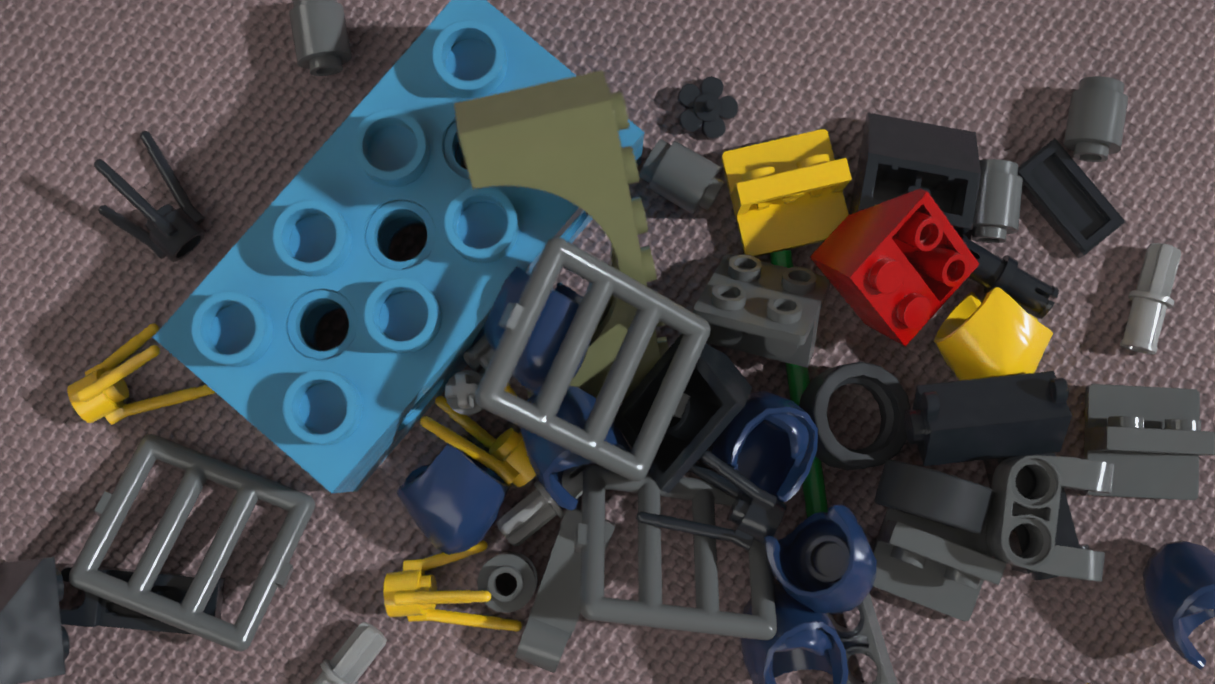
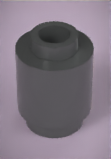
(320, 36)
(1096, 119)
(682, 176)
(997, 201)
(521, 568)

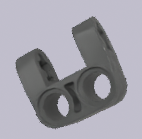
(1040, 513)

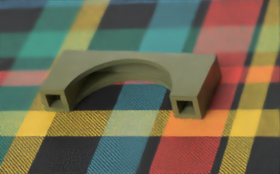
(569, 144)

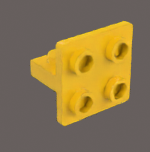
(786, 191)

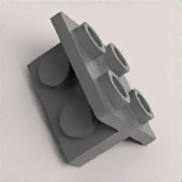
(763, 308)
(1149, 437)
(933, 563)

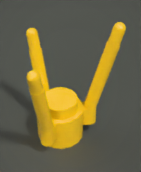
(104, 389)
(506, 453)
(416, 594)

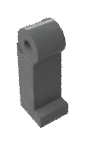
(557, 600)

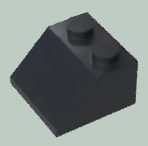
(716, 397)

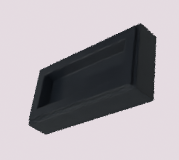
(1068, 199)

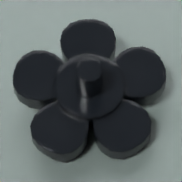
(706, 108)

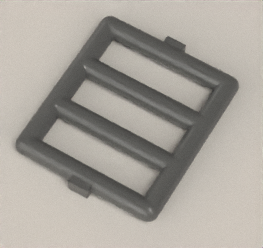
(541, 416)
(649, 610)
(189, 614)

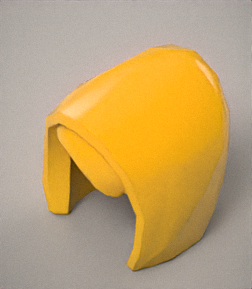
(991, 337)

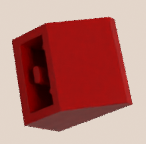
(896, 263)

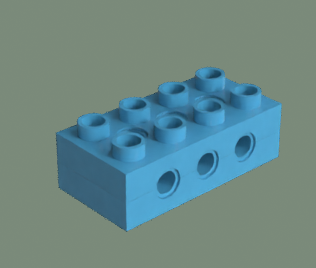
(329, 246)

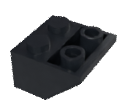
(916, 155)
(30, 622)

